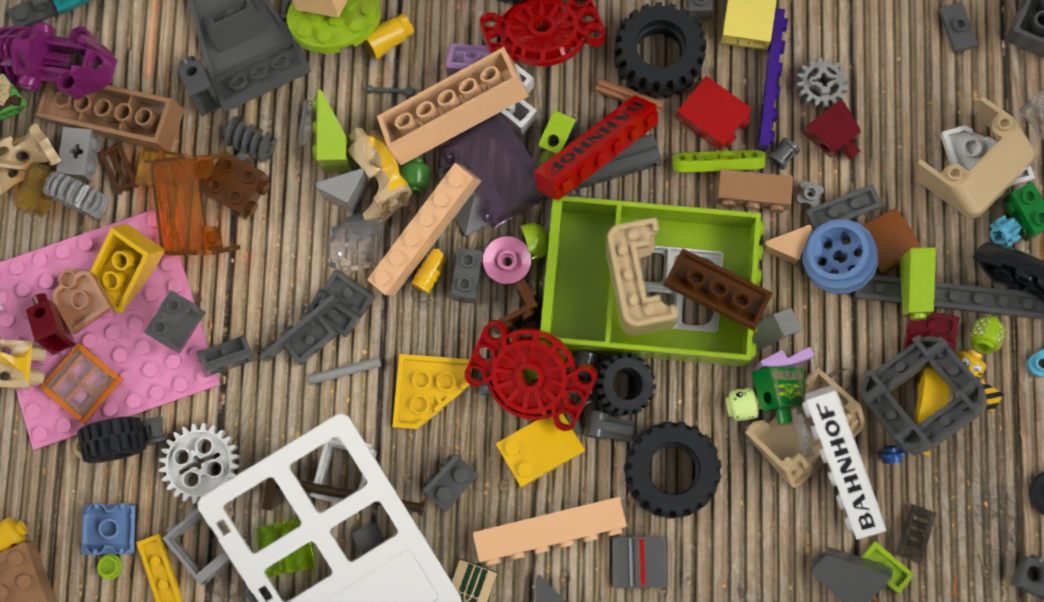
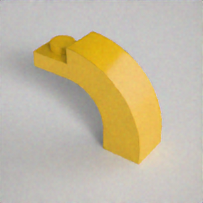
(932, 395)

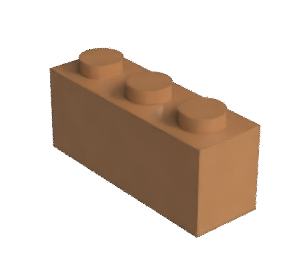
(754, 190)

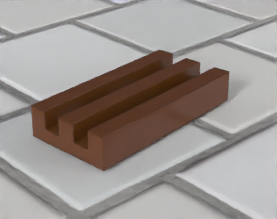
(126, 186)

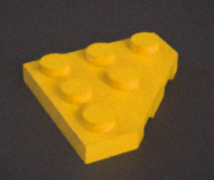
(426, 387)

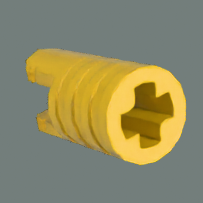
(429, 271)

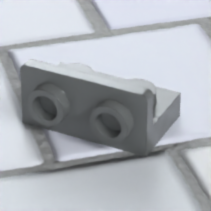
(449, 482)

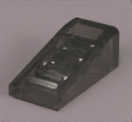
(909, 553)

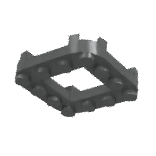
(944, 423)

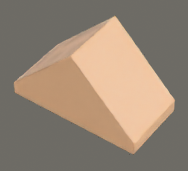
(789, 245)

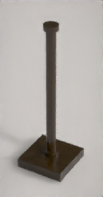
(274, 495)

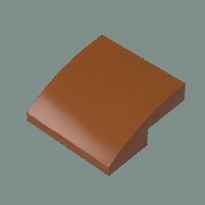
(892, 239)

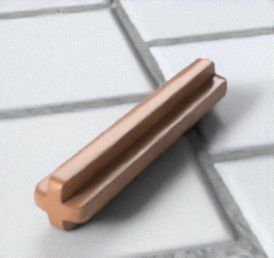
(622, 93)

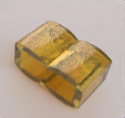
(31, 196)

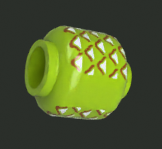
(987, 334)

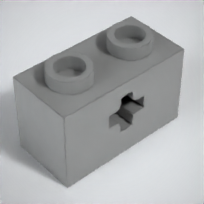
(72, 144)

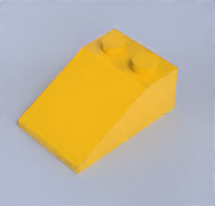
(125, 264)
(539, 449)

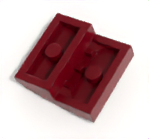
(934, 325)

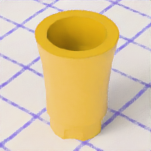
(388, 35)

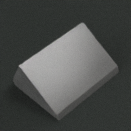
(345, 190)

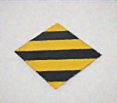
(993, 396)

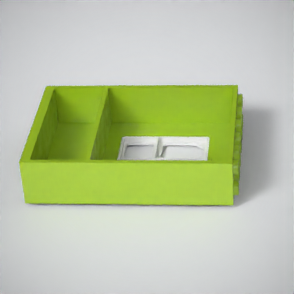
(580, 292)

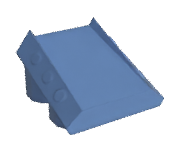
(108, 529)

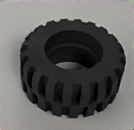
(667, 22)
(696, 445)

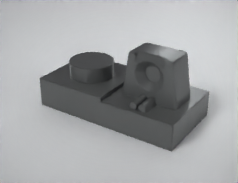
(32, 12)

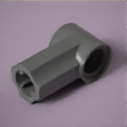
(602, 426)

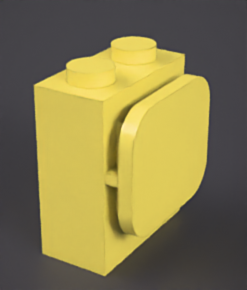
(748, 23)

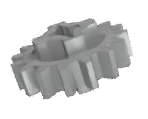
(814, 90)

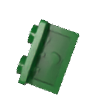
(1027, 209)

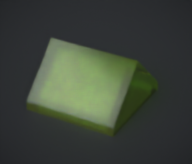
(294, 562)

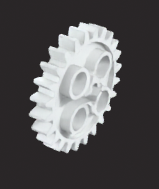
(192, 442)

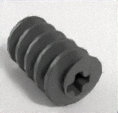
(248, 141)

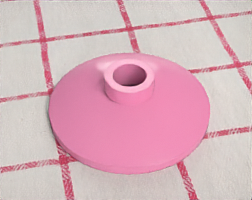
(505, 248)

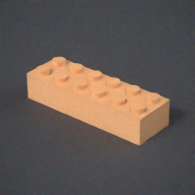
(452, 106)

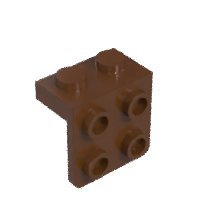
(236, 185)
(525, 314)

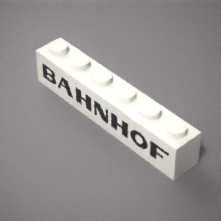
(845, 462)

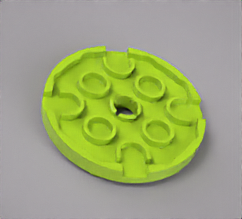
(330, 34)

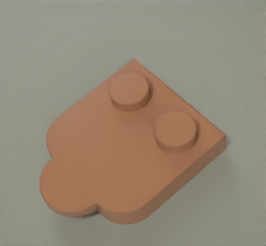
(80, 299)

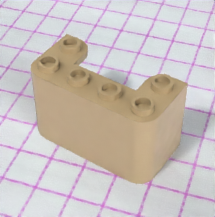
(623, 250)

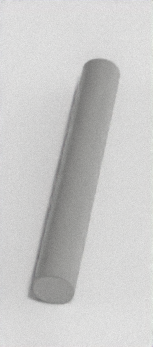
(344, 371)

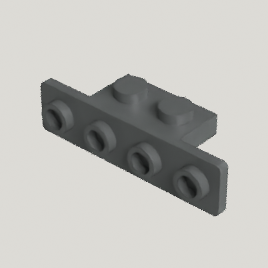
(307, 335)

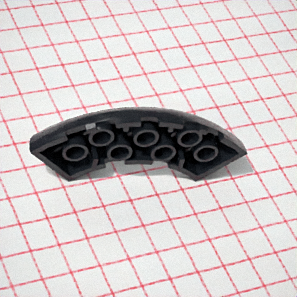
(1012, 268)

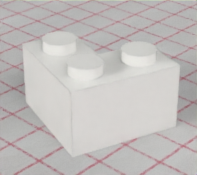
(521, 114)

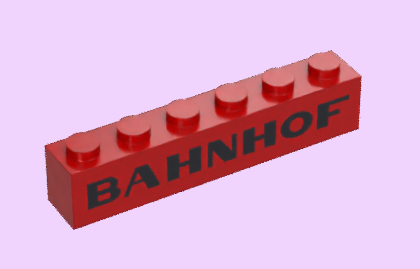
(596, 147)

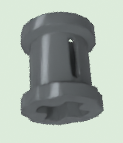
(784, 153)
(153, 431)

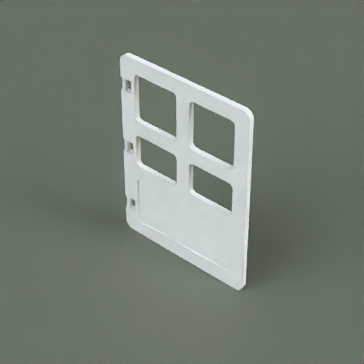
(391, 572)

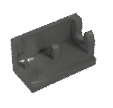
(225, 356)

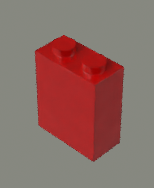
(714, 114)

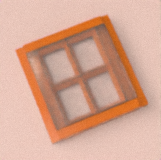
(81, 383)

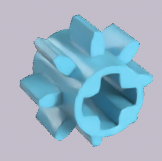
(1005, 231)

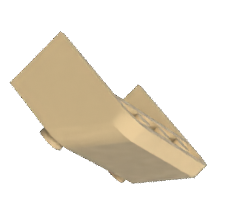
(980, 187)

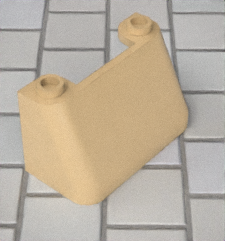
(780, 442)

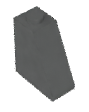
(850, 575)

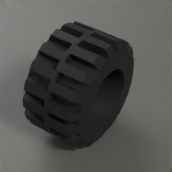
(640, 384)
(111, 439)

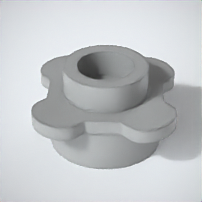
(808, 200)

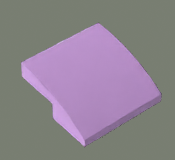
(780, 359)

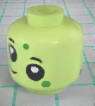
(743, 404)

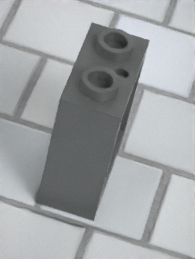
(176, 321)

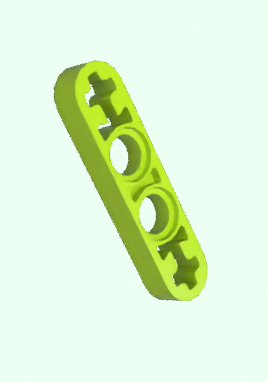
(718, 160)

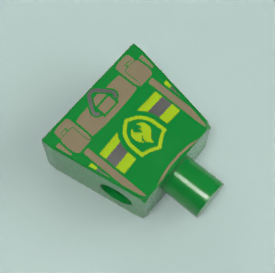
(780, 390)

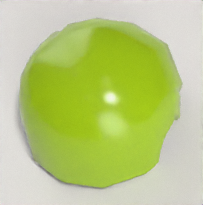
(536, 239)

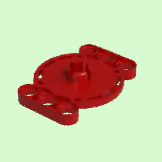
(560, 31)
(509, 376)

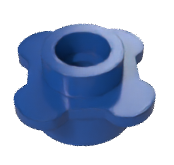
(891, 454)

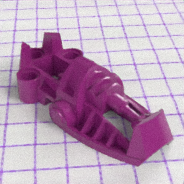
(31, 53)

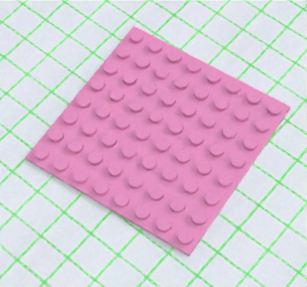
(149, 369)

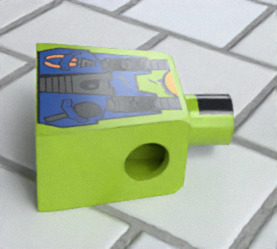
(558, 128)

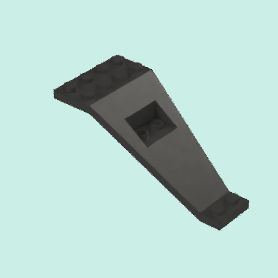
(246, 48)

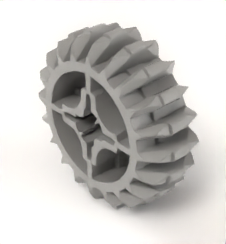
(76, 195)

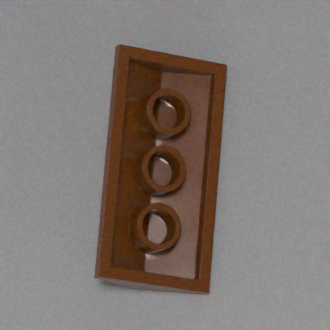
(718, 289)

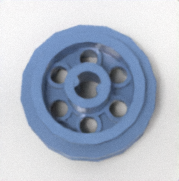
(854, 271)

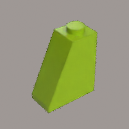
(918, 282)

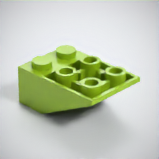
(332, 144)

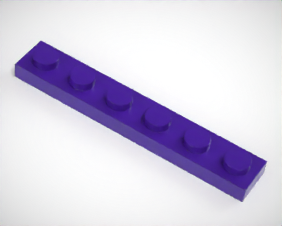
(771, 90)

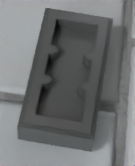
(958, 27)

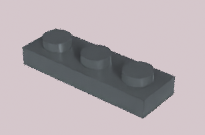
(845, 207)

